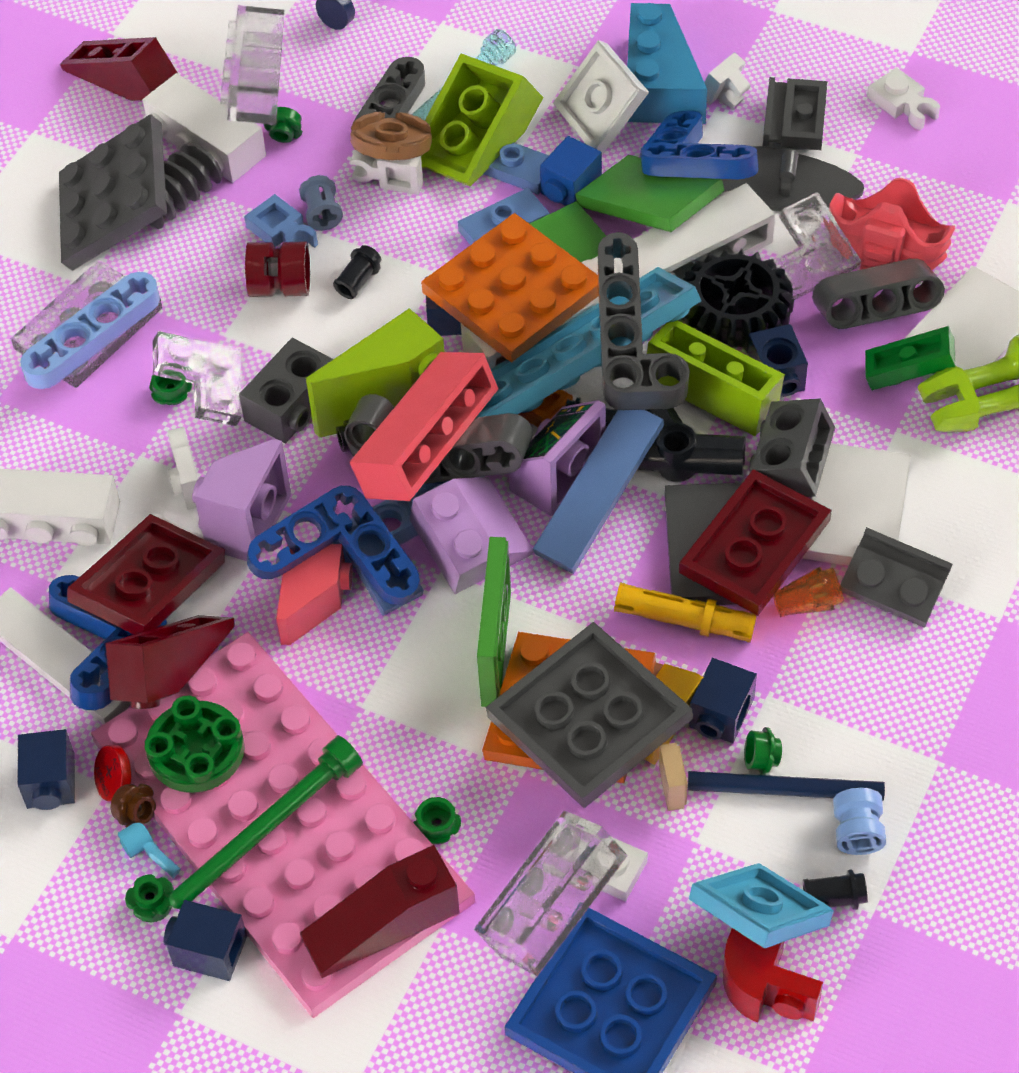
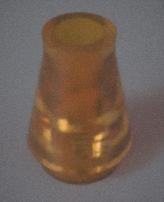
(810, 593)

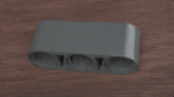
(896, 299)

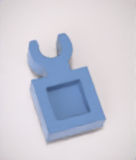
(279, 222)

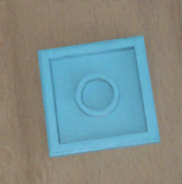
(761, 905)

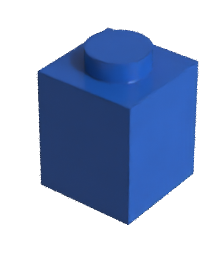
(569, 170)

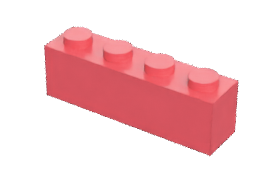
(424, 426)

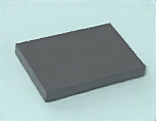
(688, 514)

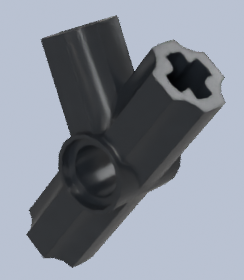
(682, 452)

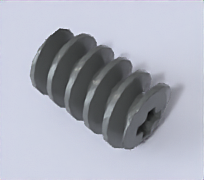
(184, 176)

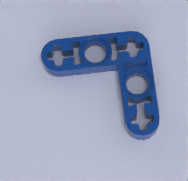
(676, 152)
(333, 528)
(94, 668)

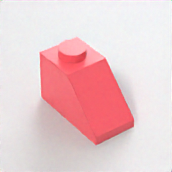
(312, 592)

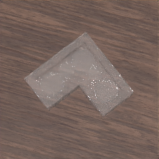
(820, 242)
(211, 369)

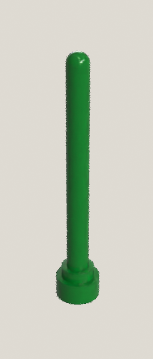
(337, 760)

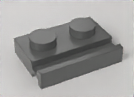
(795, 113)
(895, 577)

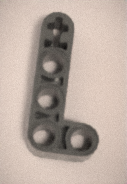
(626, 322)
(485, 449)

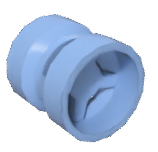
(859, 821)

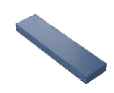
(598, 488)

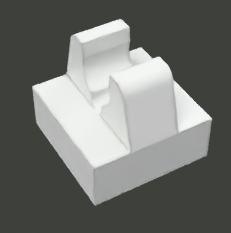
(727, 82)

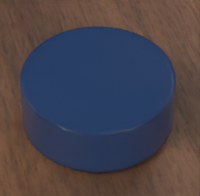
(335, 13)

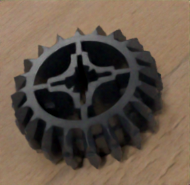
(738, 297)

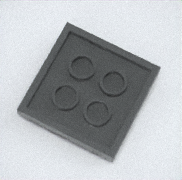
(112, 192)
(589, 714)

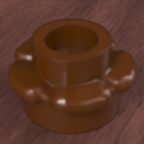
(133, 804)

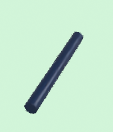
(776, 784)

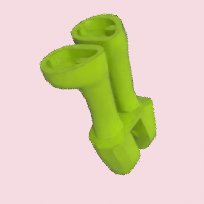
(965, 413)

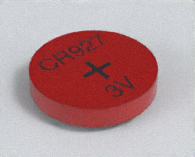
(111, 770)

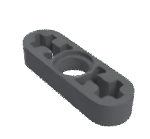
(390, 86)

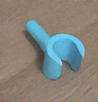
(137, 839)

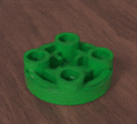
(194, 745)

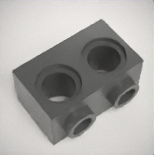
(278, 395)
(794, 444)

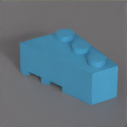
(663, 64)

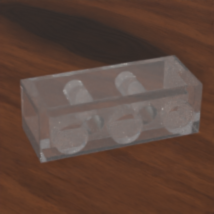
(550, 892)

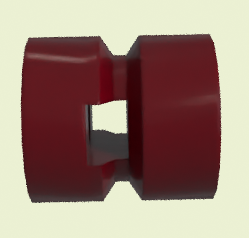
(293, 269)

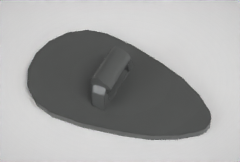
(790, 177)

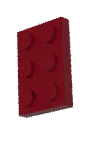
(755, 542)
(146, 575)

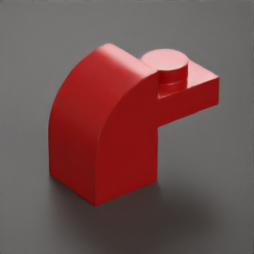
(755, 980)

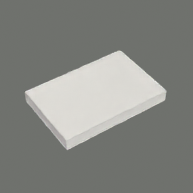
(980, 316)
(862, 491)

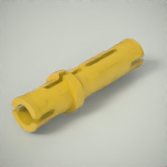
(695, 614)

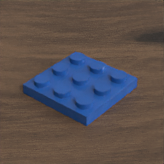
(610, 1001)

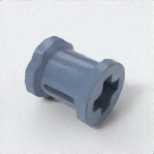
(321, 203)

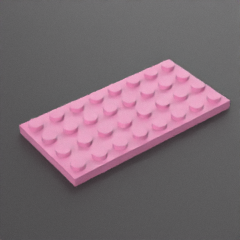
(315, 854)

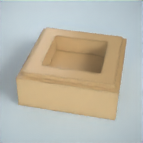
(673, 776)

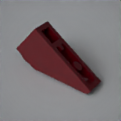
(121, 65)
(162, 659)
(383, 912)

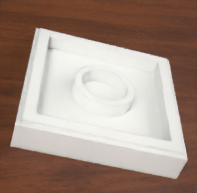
(600, 97)

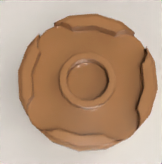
(391, 137)

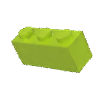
(720, 376)

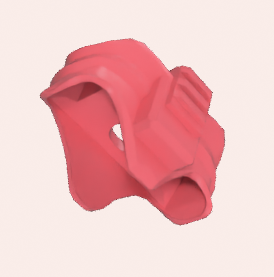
(892, 226)

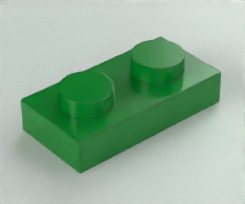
(910, 358)

